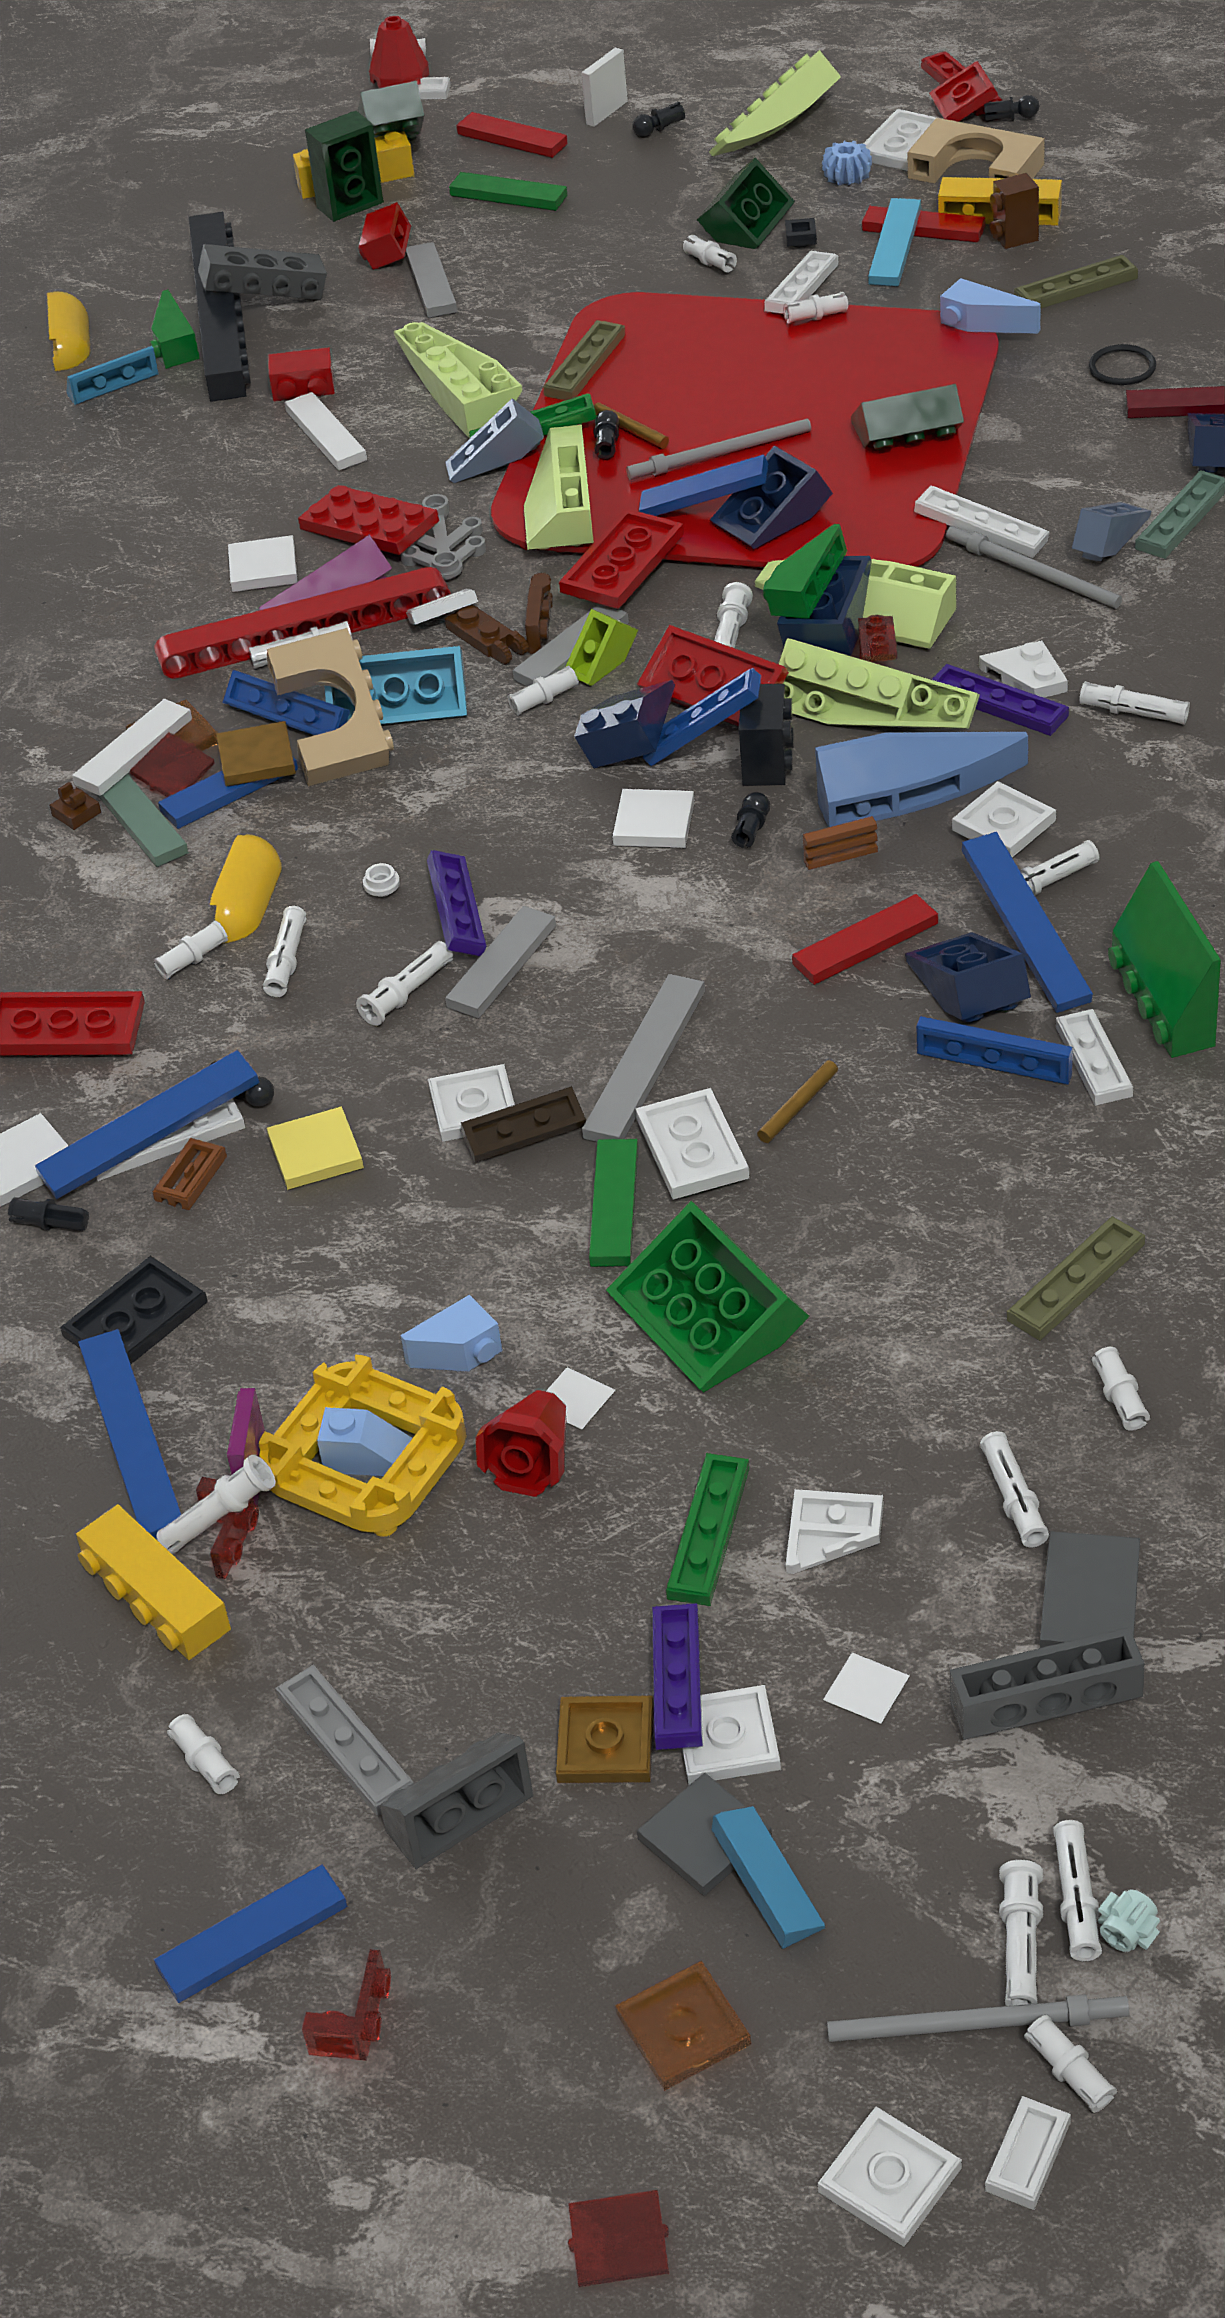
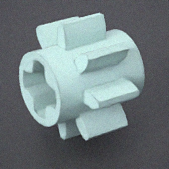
(1128, 1920)

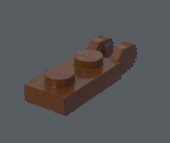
(538, 611)
(486, 634)

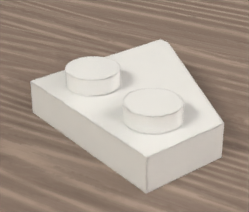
(831, 1526)

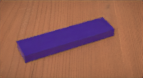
(1007, 701)
(456, 903)
(677, 1677)

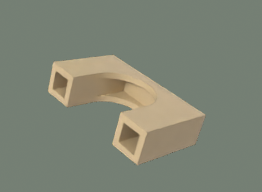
(954, 141)
(333, 662)

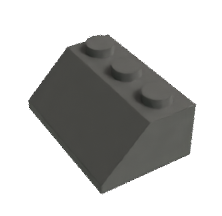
(458, 1798)

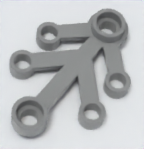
(446, 561)

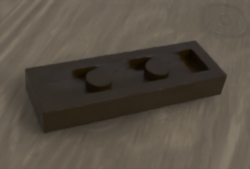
(523, 1124)

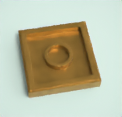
(255, 753)
(605, 1739)

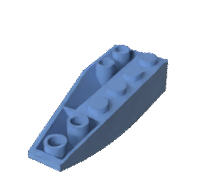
(910, 771)

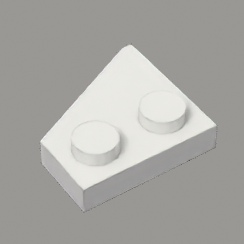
(1027, 668)

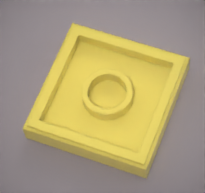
(314, 1148)

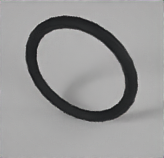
(1122, 381)

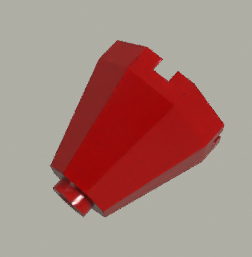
(397, 55)
(525, 1444)

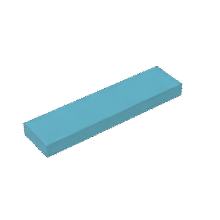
(894, 242)

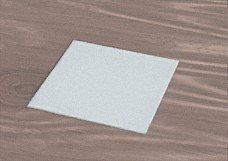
(580, 1395)
(866, 1688)

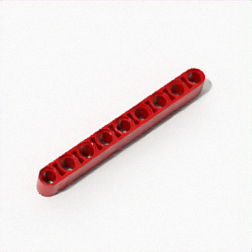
(360, 605)

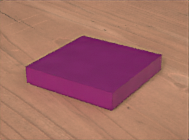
(245, 1431)

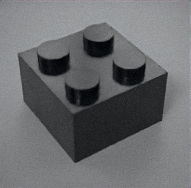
(765, 737)

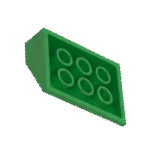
(1168, 965)
(705, 1300)

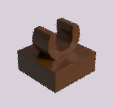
(74, 806)

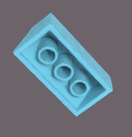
(413, 685)

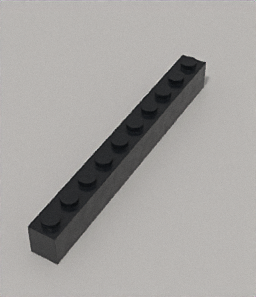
(219, 317)

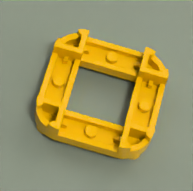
(382, 1502)

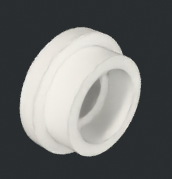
(381, 880)

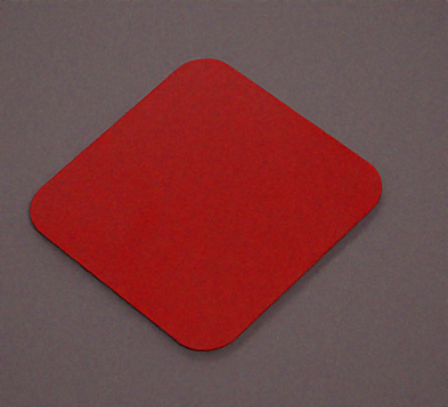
(732, 369)

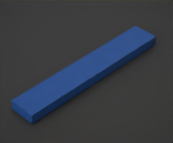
(1027, 922)
(146, 1124)
(130, 1431)

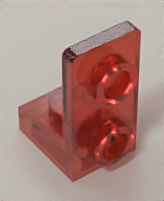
(877, 638)
(229, 1542)
(349, 2036)

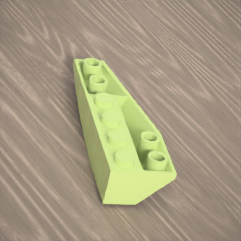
(781, 104)
(457, 376)
(559, 496)
(913, 595)
(863, 693)

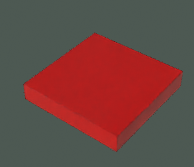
(963, 93)

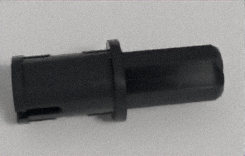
(47, 1214)

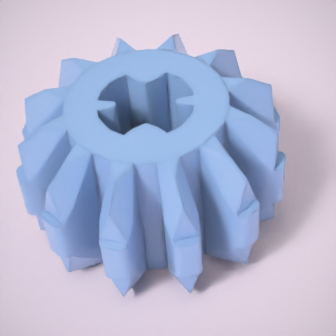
(847, 163)

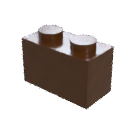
(1015, 211)

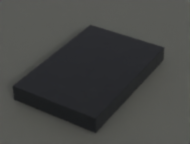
(141, 1305)

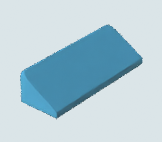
(112, 375)
(766, 1875)

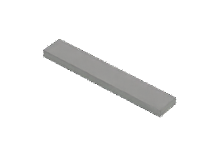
(644, 1059)

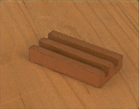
(840, 847)
(196, 1173)

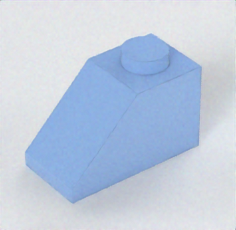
(453, 1339)
(359, 1442)

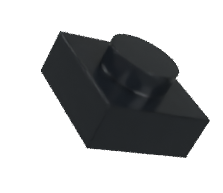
(800, 232)

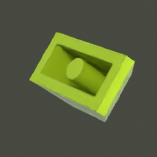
(600, 647)

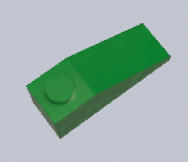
(172, 335)
(804, 576)

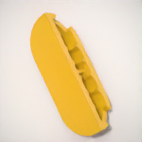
(68, 330)
(245, 885)

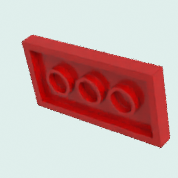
(356, 514)
(621, 558)
(702, 667)
(69, 1022)

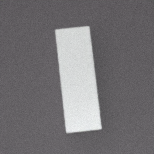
(1094, 1057)

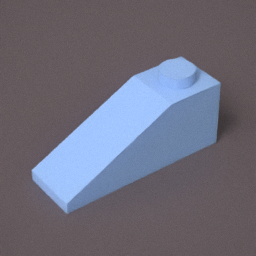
(986, 309)

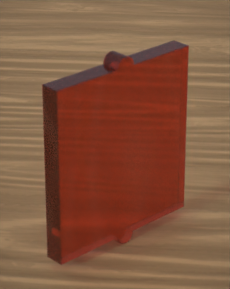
(172, 765)
(618, 2238)

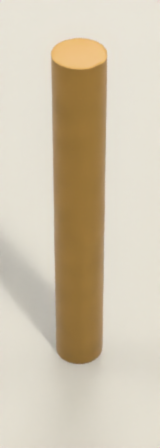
(637, 428)
(797, 1101)

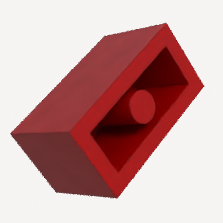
(384, 236)
(301, 373)

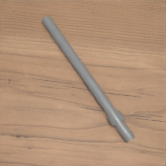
(660, 463)
(980, 544)
(1075, 2010)

